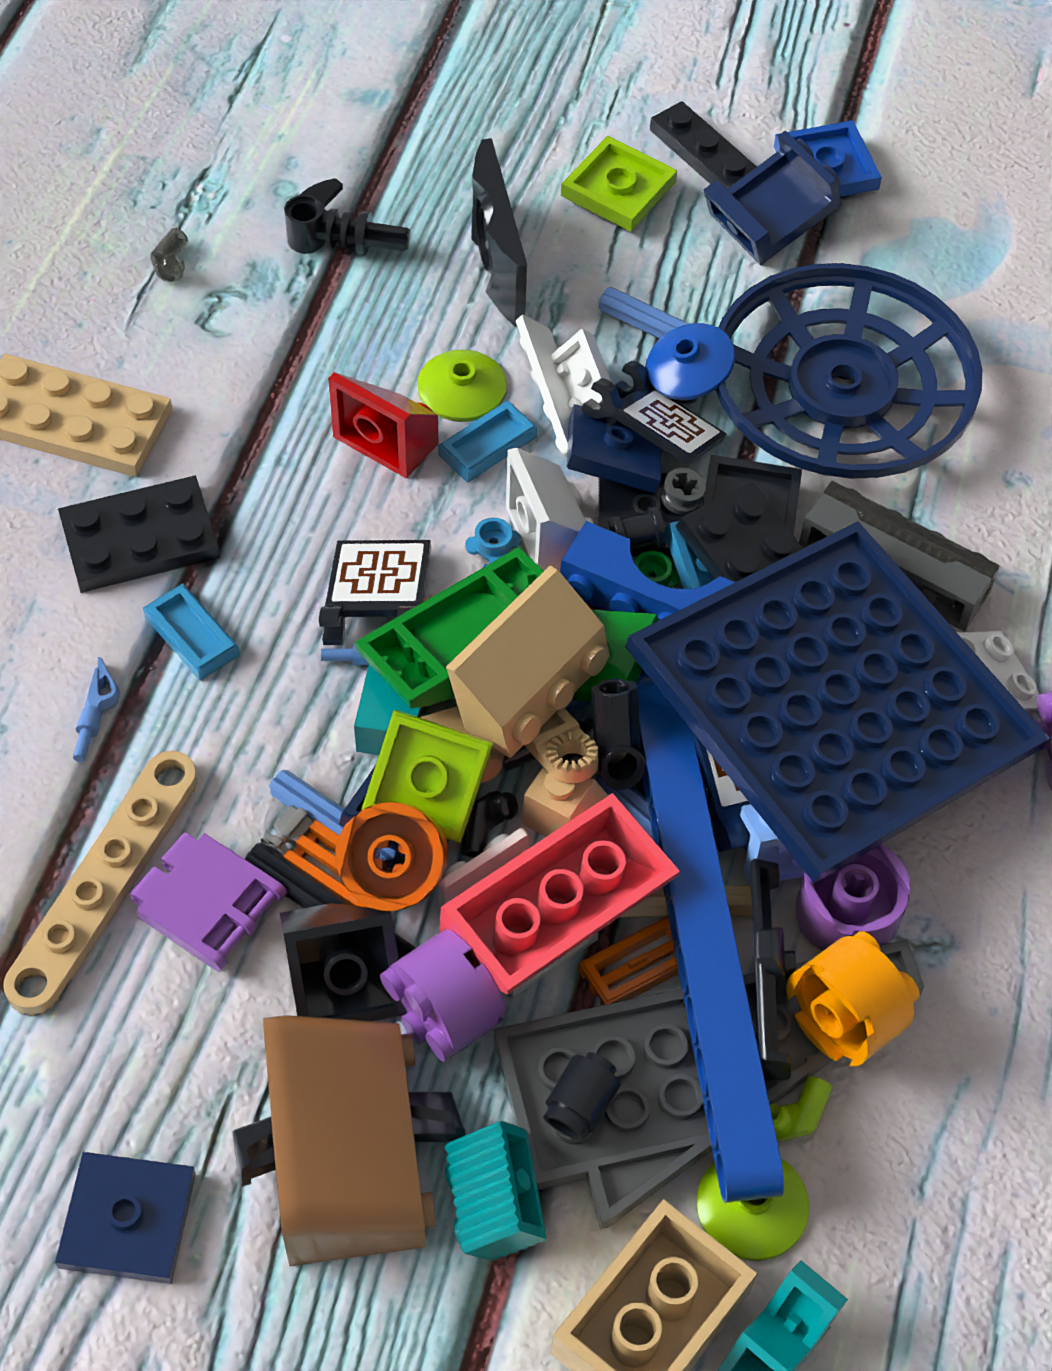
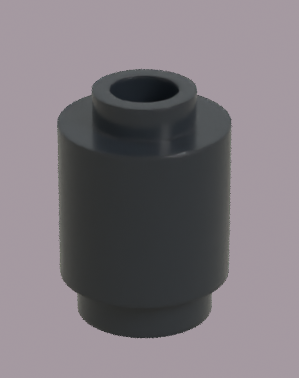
(582, 1095)

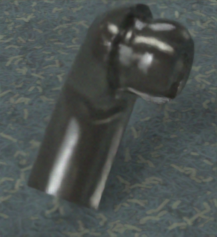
(165, 257)

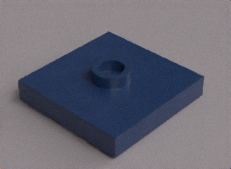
(612, 452)
(126, 1217)

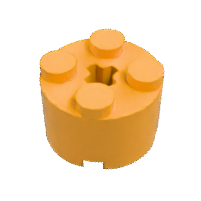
(852, 999)

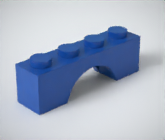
(608, 579)

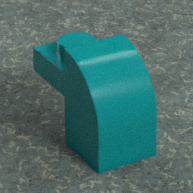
(788, 1326)

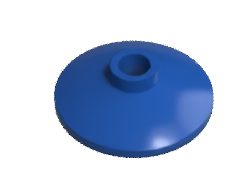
(690, 361)

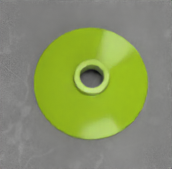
(462, 385)
(751, 1229)

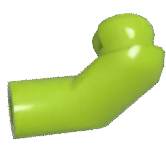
(803, 1116)

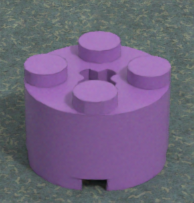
(858, 897)
(444, 995)

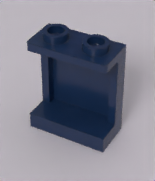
(775, 199)

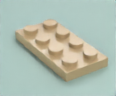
(79, 415)

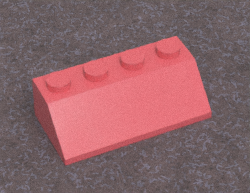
(558, 893)

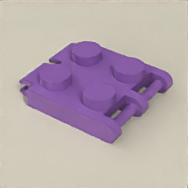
(205, 898)

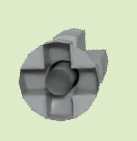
(289, 829)

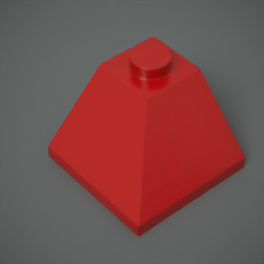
(382, 424)

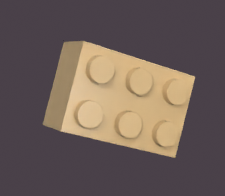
(655, 1301)

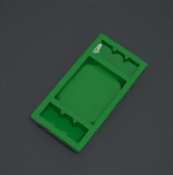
(421, 642)

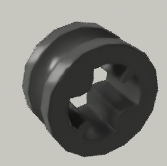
(691, 483)

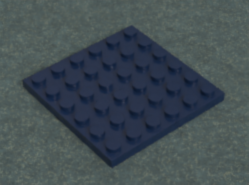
(836, 698)

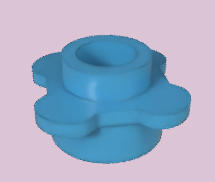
(493, 530)

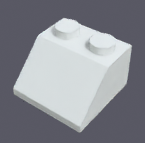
(542, 507)

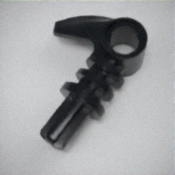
(311, 224)

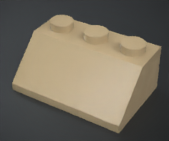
(528, 663)

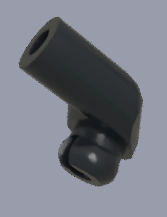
(486, 814)

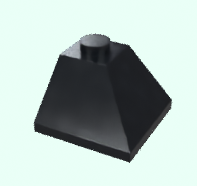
(338, 961)

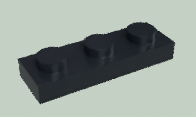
(700, 145)

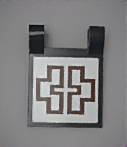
(654, 415)
(373, 581)

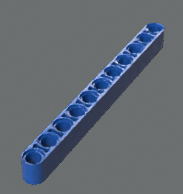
(708, 958)

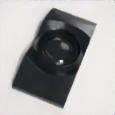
(497, 235)

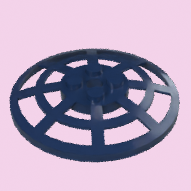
(854, 359)

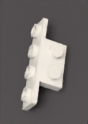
(562, 373)

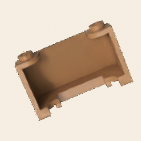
(344, 1138)

